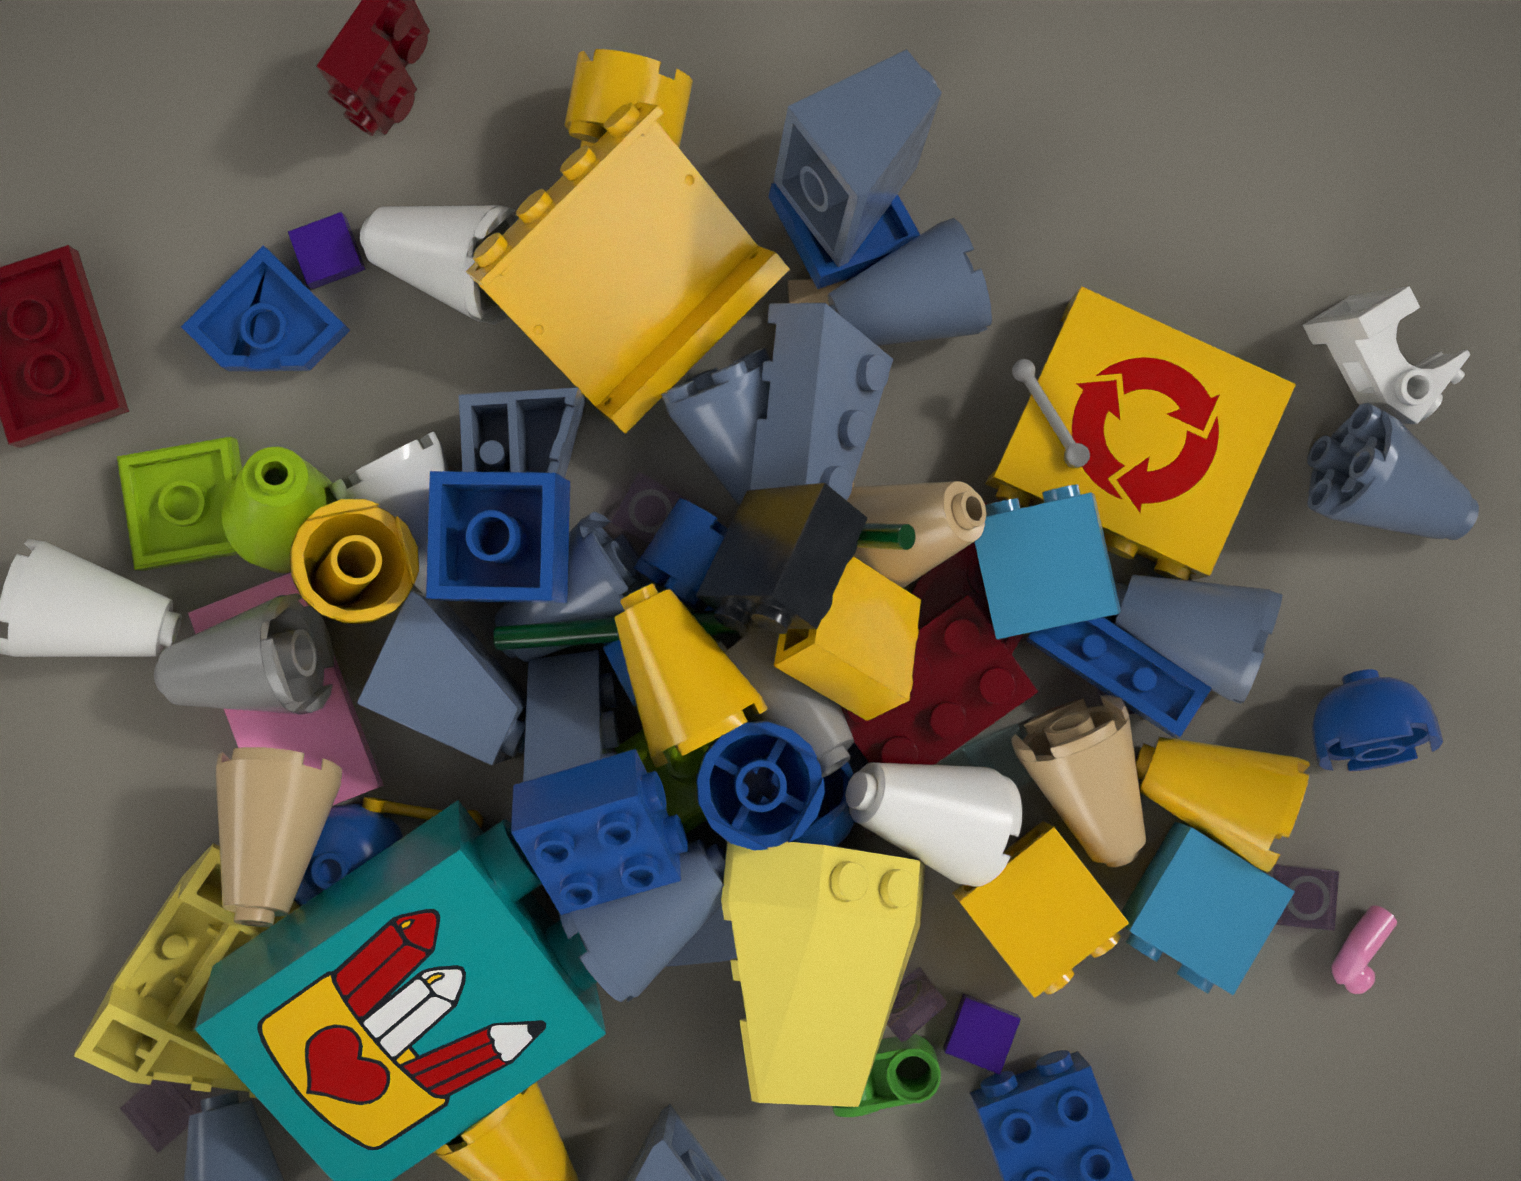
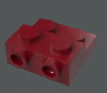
(370, 61)

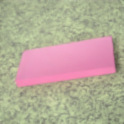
(325, 733)

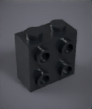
(782, 558)

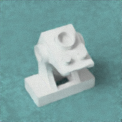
(1365, 347)

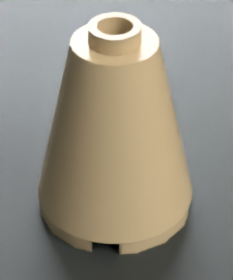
(943, 517)
(1088, 775)
(269, 827)

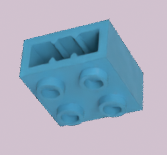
(1046, 563)
(1203, 909)

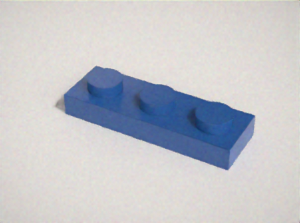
(1126, 670)

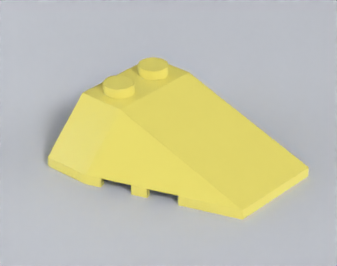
(818, 963)
(154, 1001)

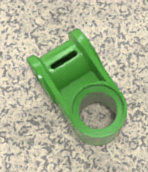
(887, 1087)

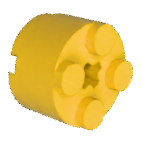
(615, 81)

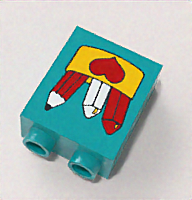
(404, 1000)

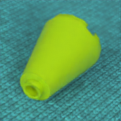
(270, 504)

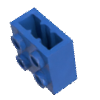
(598, 831)
(1050, 1123)

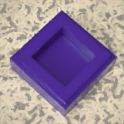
(326, 250)
(981, 1033)

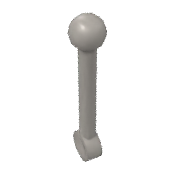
(1076, 453)

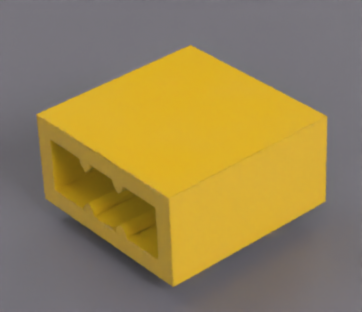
(861, 646)
(1044, 911)

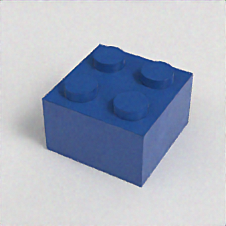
(498, 537)

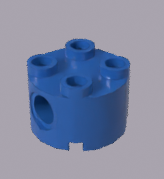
(683, 552)

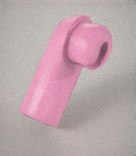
(1360, 947)

